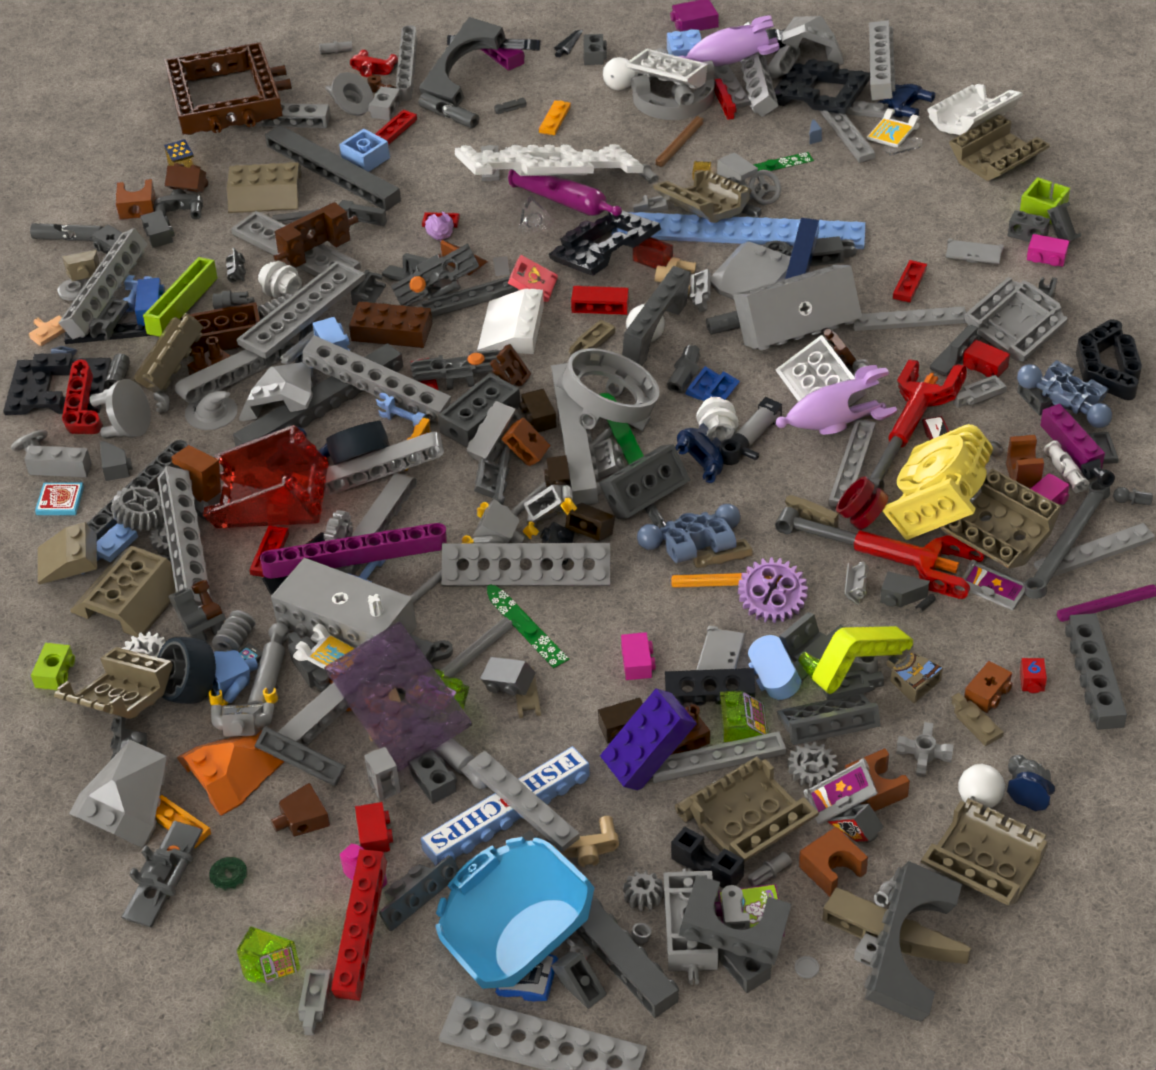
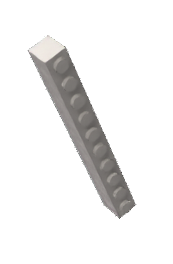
(576, 445)

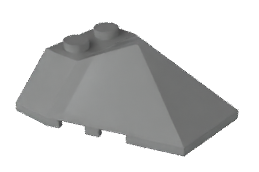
(814, 29)
(280, 383)
(125, 794)

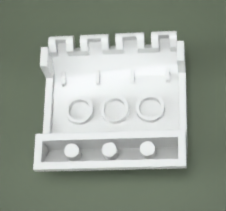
(970, 108)

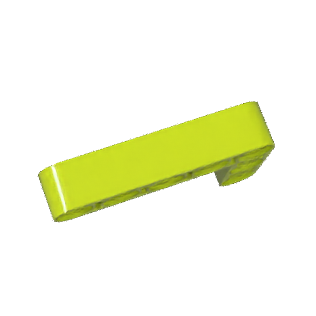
(853, 643)

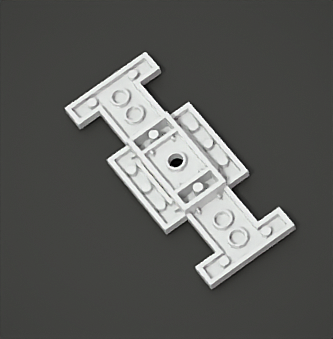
(547, 160)

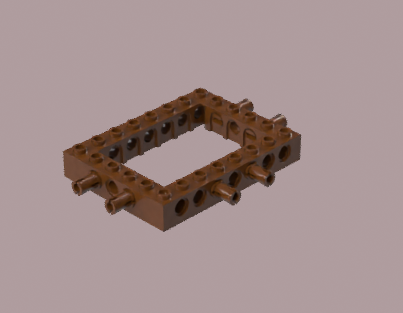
(214, 115)

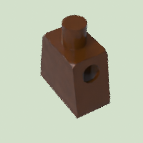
(301, 812)

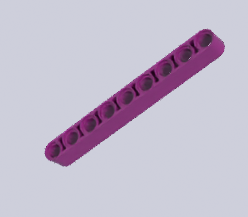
(356, 549)

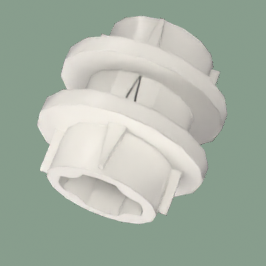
(279, 279)
(719, 417)

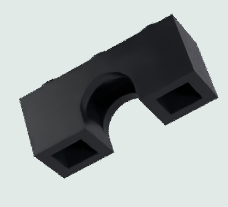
(690, 851)

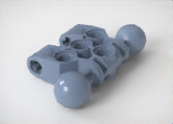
(1069, 391)
(693, 533)

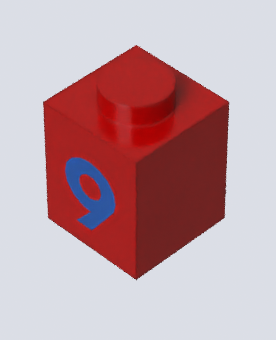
(1033, 674)

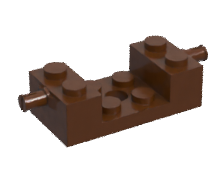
(325, 224)

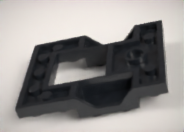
(801, 80)
(585, 255)
(33, 378)

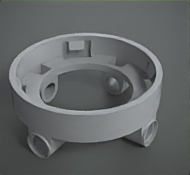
(685, 103)
(621, 372)

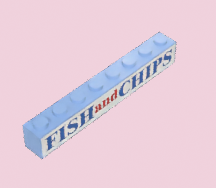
(494, 814)

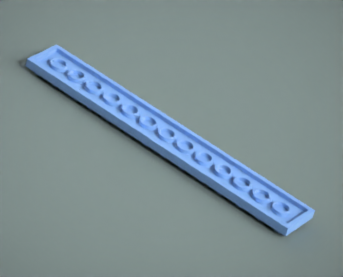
(744, 229)

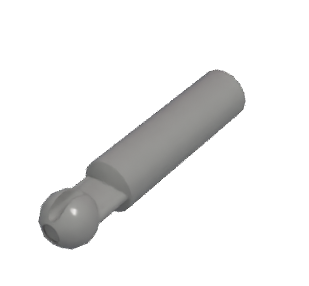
(269, 663)
(457, 758)

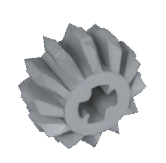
(643, 890)

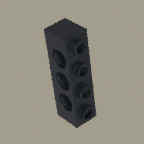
(698, 679)

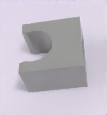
(736, 168)

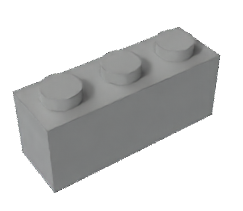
(487, 441)
(58, 461)

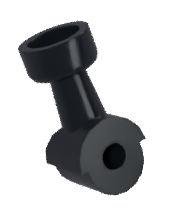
(1093, 469)

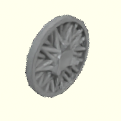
(70, 289)

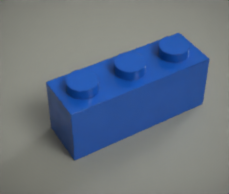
(147, 294)

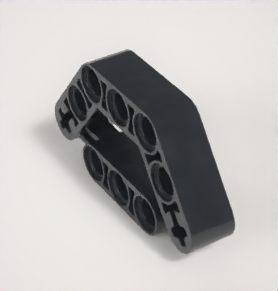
(1121, 382)

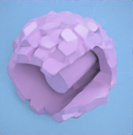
(439, 227)

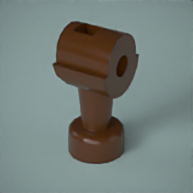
(375, 83)

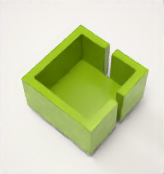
(1037, 197)

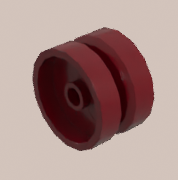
(862, 503)

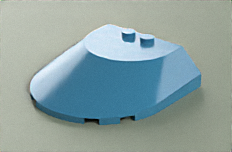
(512, 910)

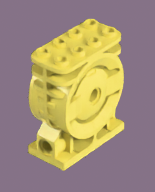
(940, 481)

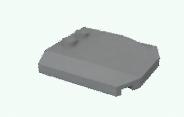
(749, 268)
(1016, 318)

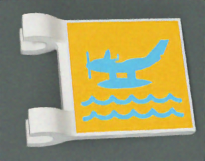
(892, 131)
(325, 651)

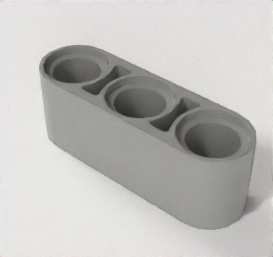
(783, 61)

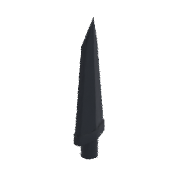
(567, 44)

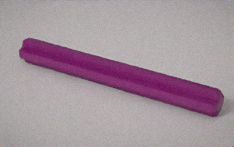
(1108, 602)

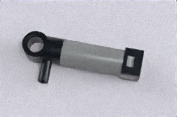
(740, 442)

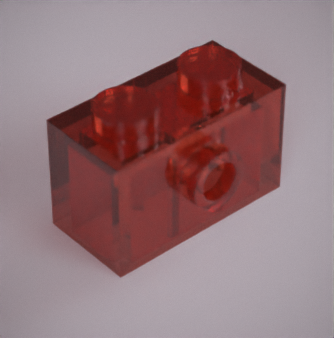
(653, 253)

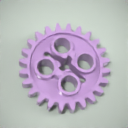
(754, 582)

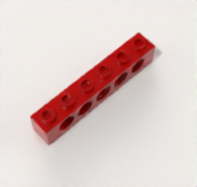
(359, 925)

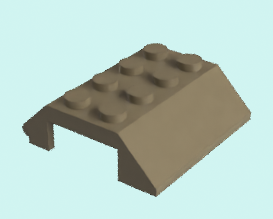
(263, 187)
(709, 198)
(167, 353)
(127, 686)
(748, 810)
(987, 853)

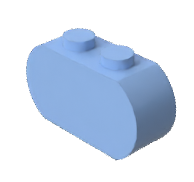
(774, 667)

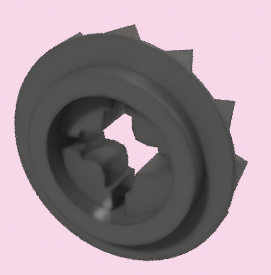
(783, 246)

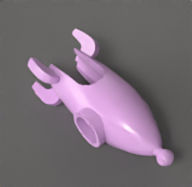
(735, 43)
(828, 406)

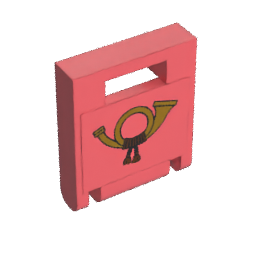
(534, 277)

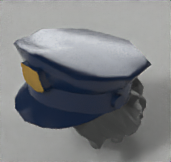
(1029, 783)

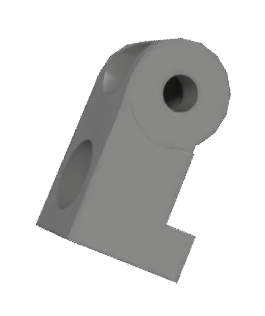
(732, 908)

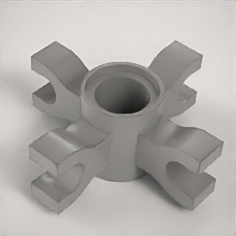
(924, 749)

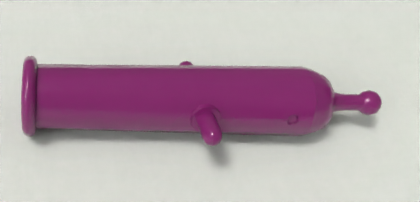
(565, 192)

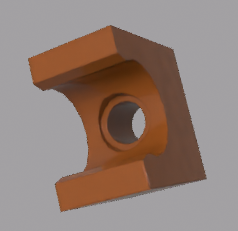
(135, 203)
(1022, 460)
(203, 472)
(888, 790)
(830, 852)

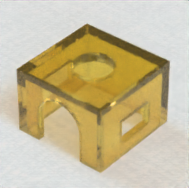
(700, 165)

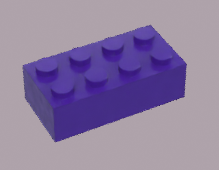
(647, 739)

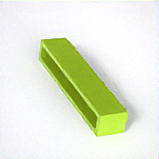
(180, 295)

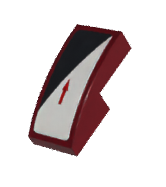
(934, 427)

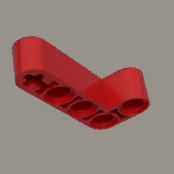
(81, 397)

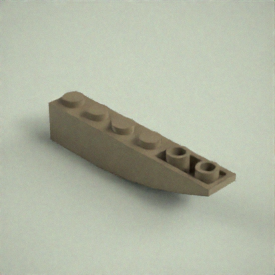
(864, 916)

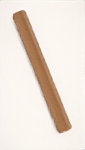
(678, 142)

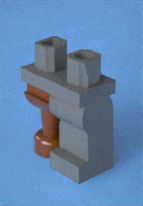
(197, 618)

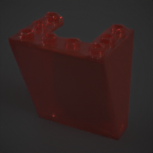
(270, 482)

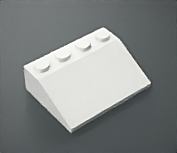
(669, 68)
(513, 321)
(815, 368)

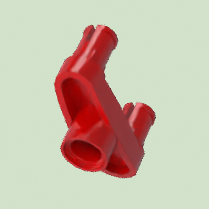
(368, 65)

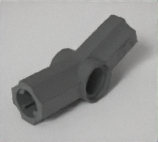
(685, 369)

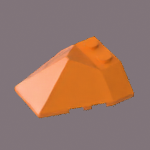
(230, 769)

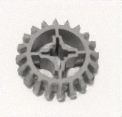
(137, 508)

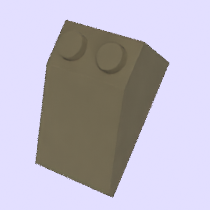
(67, 553)

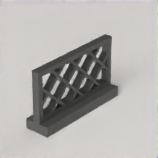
(829, 720)

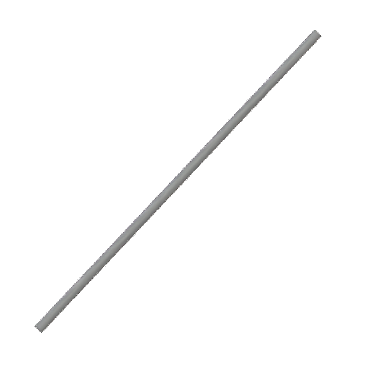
(516, 510)

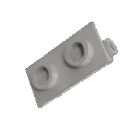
(855, 581)

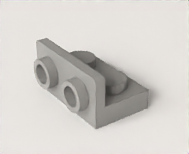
(608, 458)

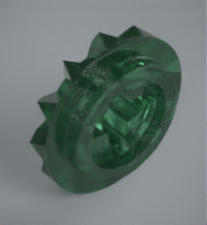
(235, 866)

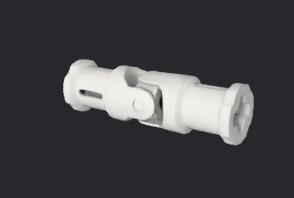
(1066, 467)

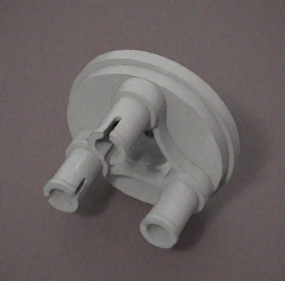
(126, 409)

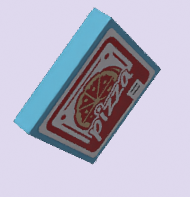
(59, 499)

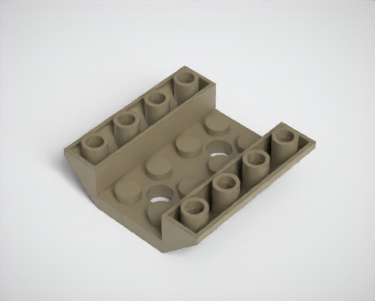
(991, 144)
(1013, 512)
(140, 593)

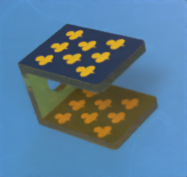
(179, 153)

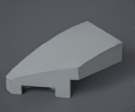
(652, 204)

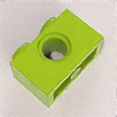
(52, 666)

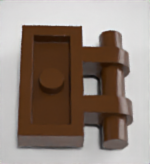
(839, 347)
(512, 364)

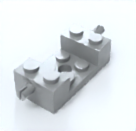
(681, 952)

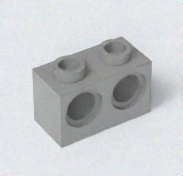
(382, 773)

